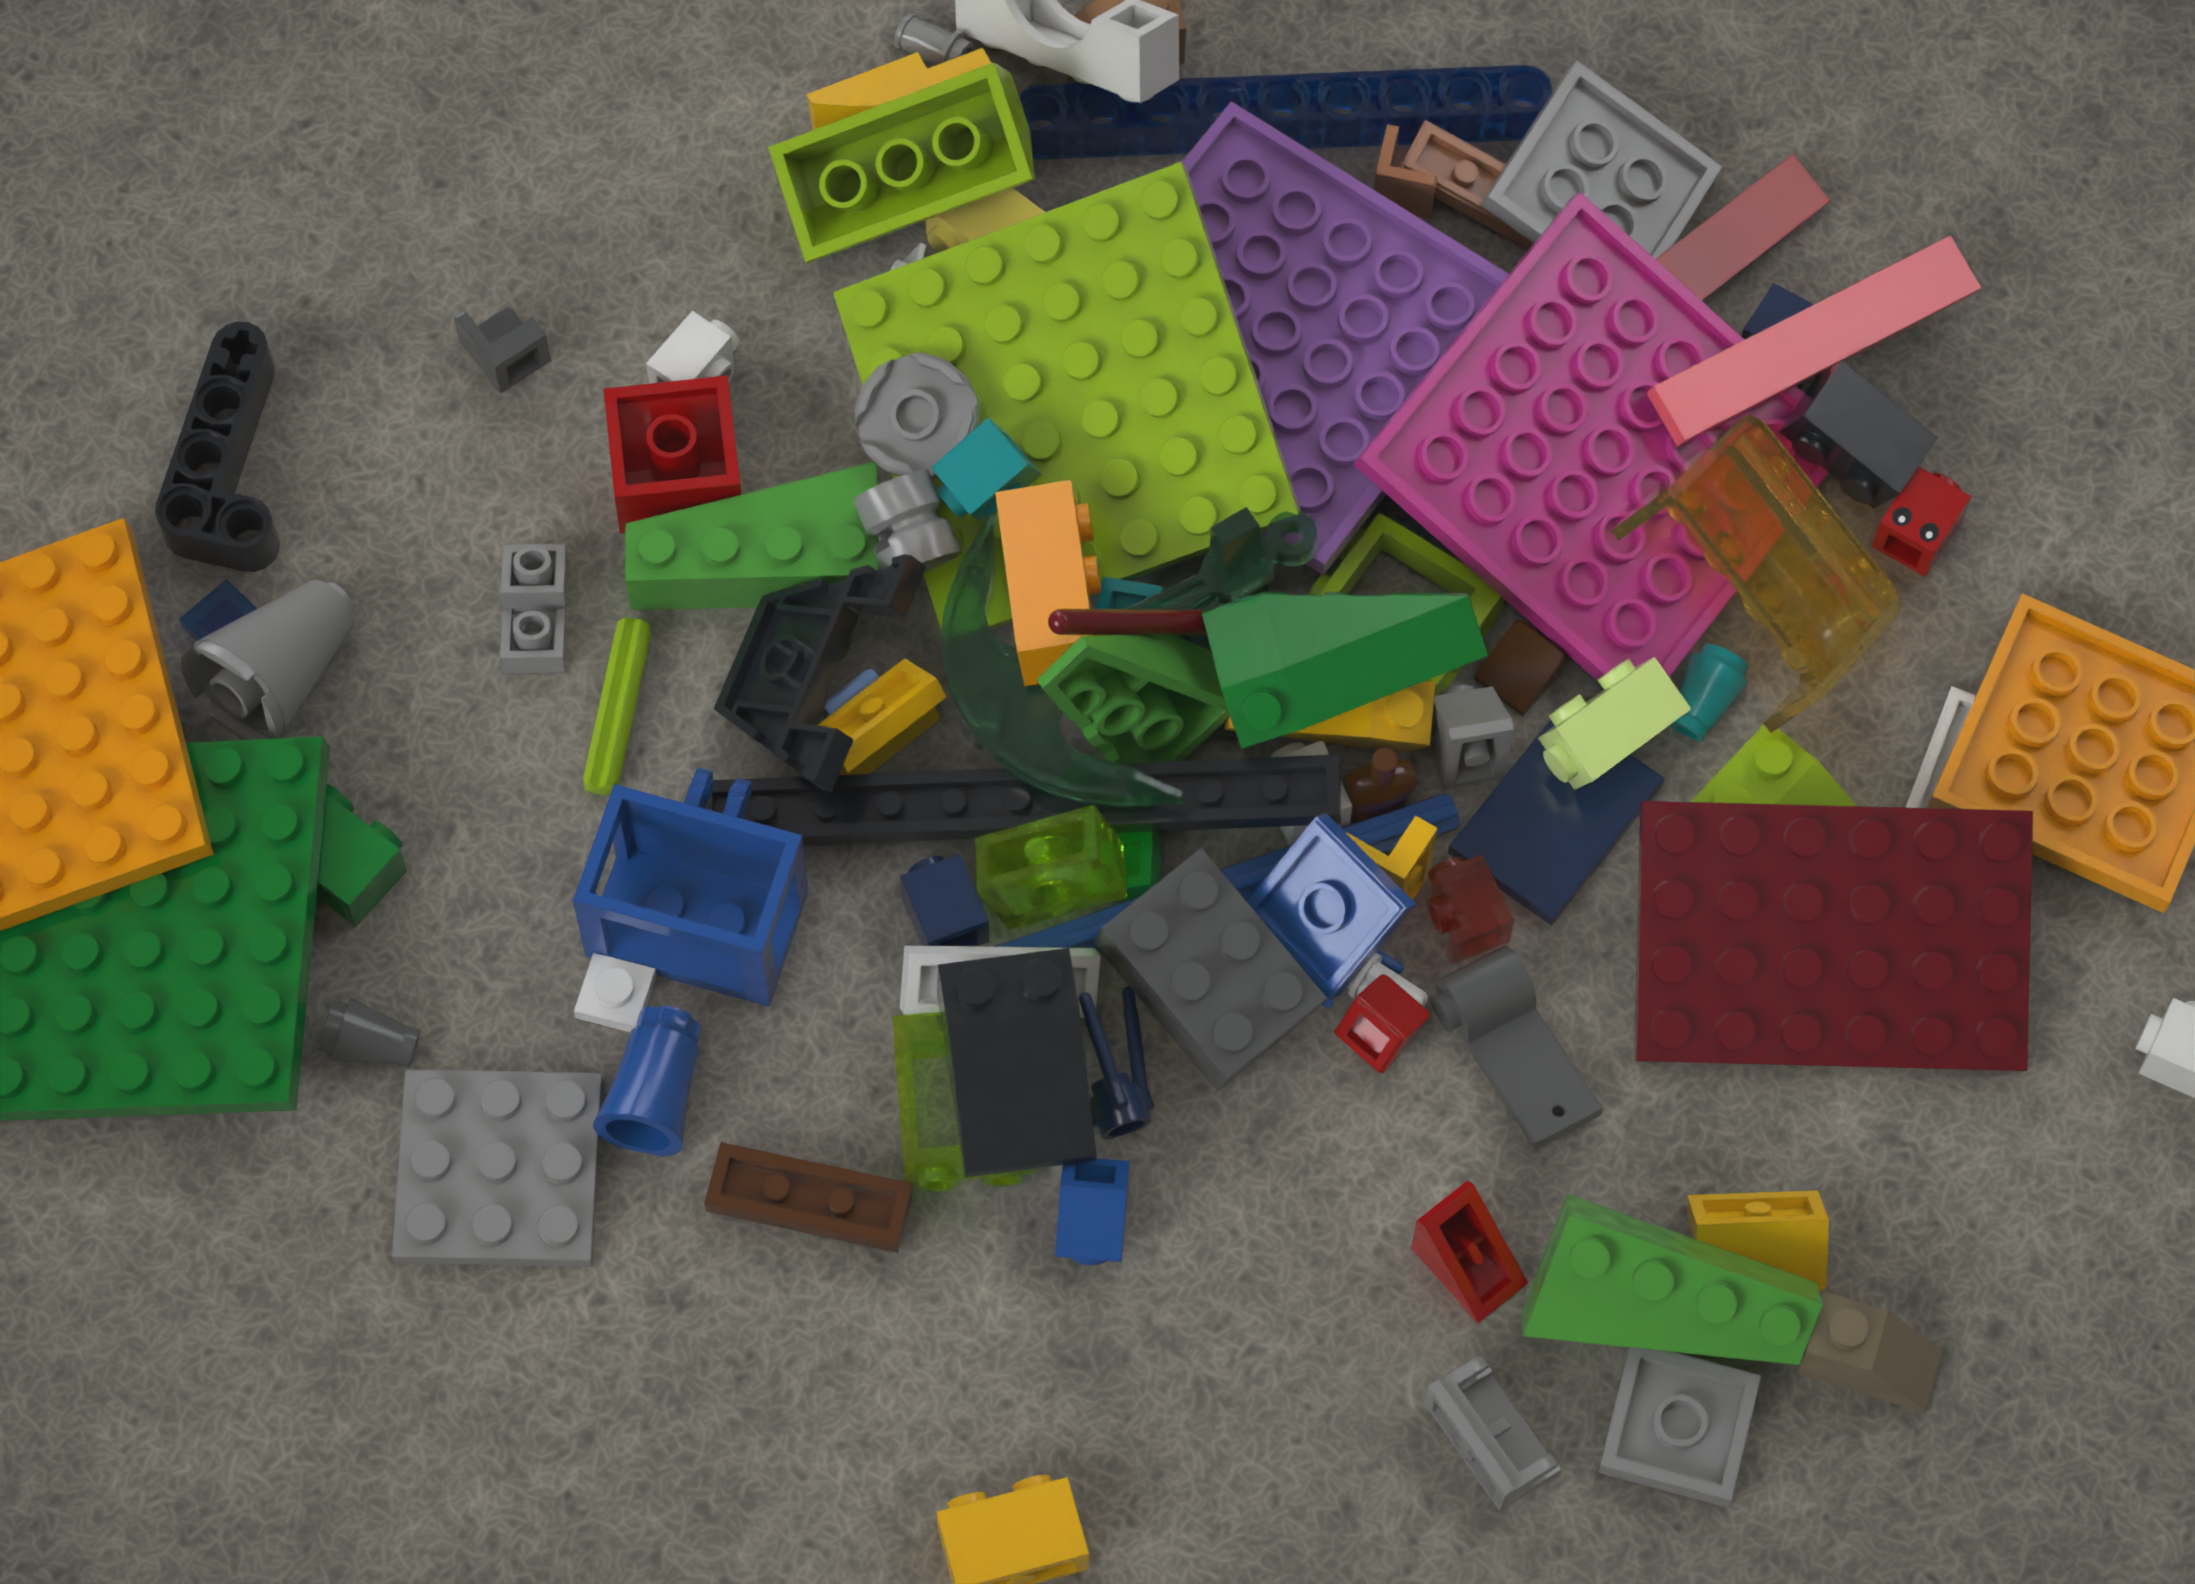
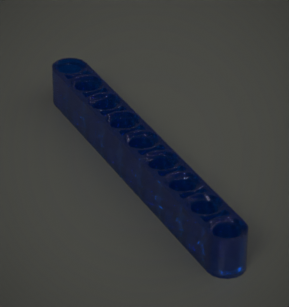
(1306, 96)

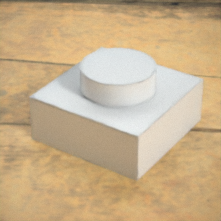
(614, 992)

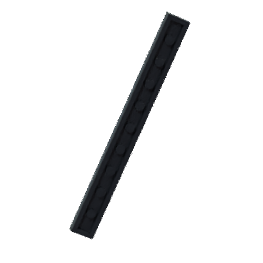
(992, 800)

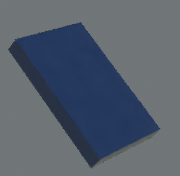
(1548, 837)

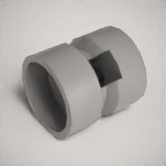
(906, 520)

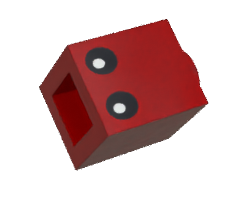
(1922, 520)

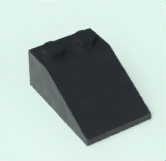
(1016, 1062)

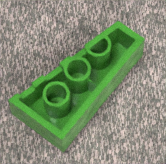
(750, 544)
(1659, 1290)

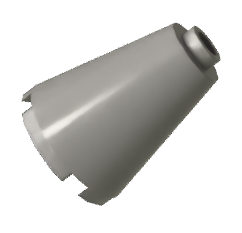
(269, 659)

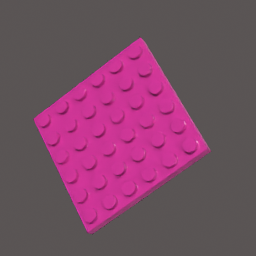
(1546, 440)

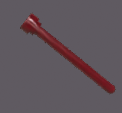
(1127, 622)

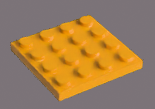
(2091, 744)

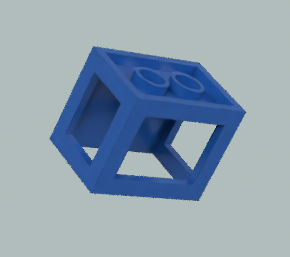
(694, 890)

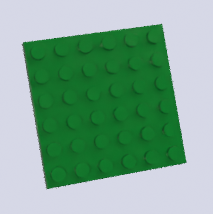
(186, 980)

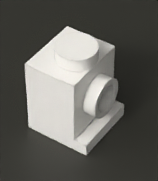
(695, 352)

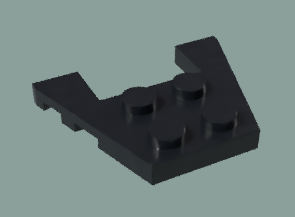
(792, 657)

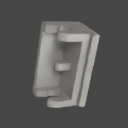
(1489, 1433)

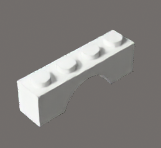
(1122, 50)

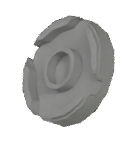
(915, 412)

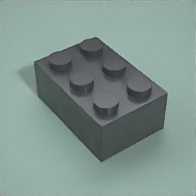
(1209, 969)

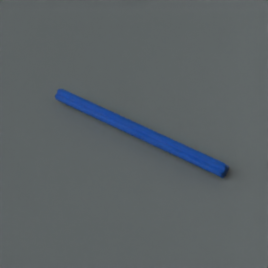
(1246, 876)

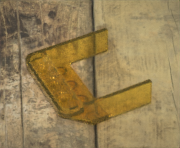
(1781, 553)

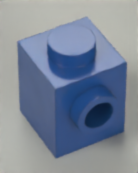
(1092, 1211)

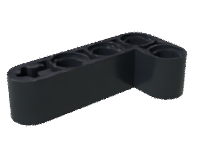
(226, 443)

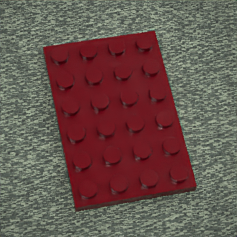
(1833, 935)

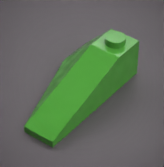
(1138, 695)

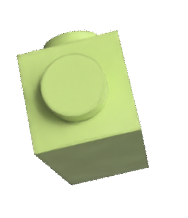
(1612, 724)

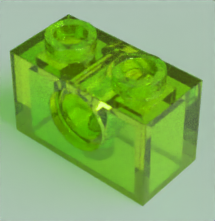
(1051, 867)

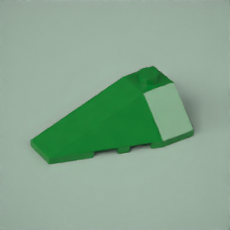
(1318, 656)

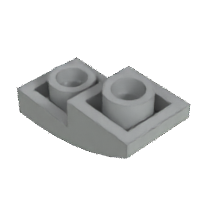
(533, 608)

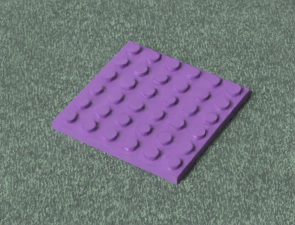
(1334, 302)

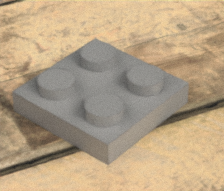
(1680, 1425)

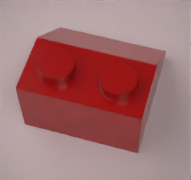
(670, 446)

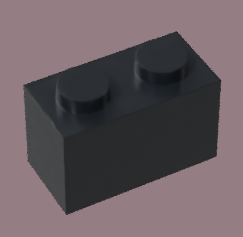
(1857, 435)

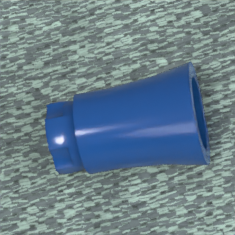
(652, 1084)

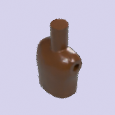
(1379, 785)

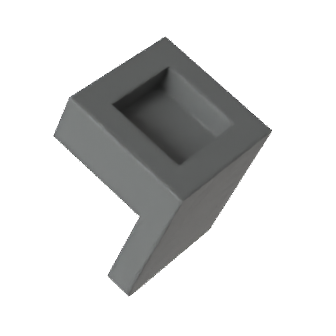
(504, 346)

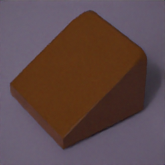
(1521, 667)

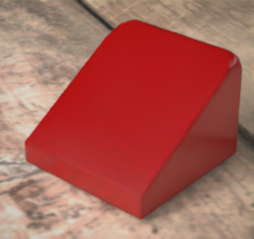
(1381, 1022)

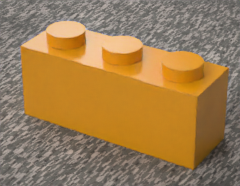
(1045, 568)

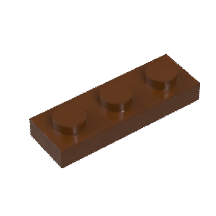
(809, 1197)

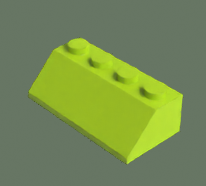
(905, 161)

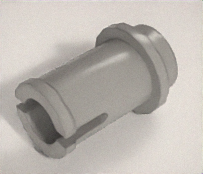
(930, 41)

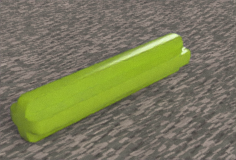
(617, 706)

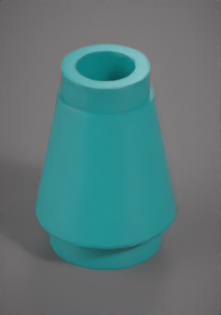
(1709, 687)

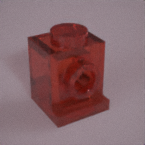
(1468, 907)

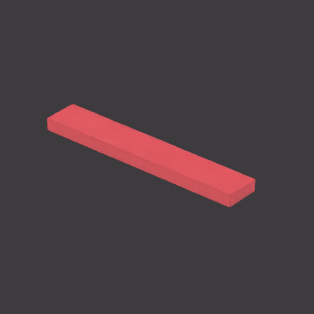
(1813, 340)

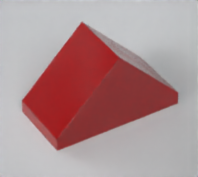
(1468, 1252)

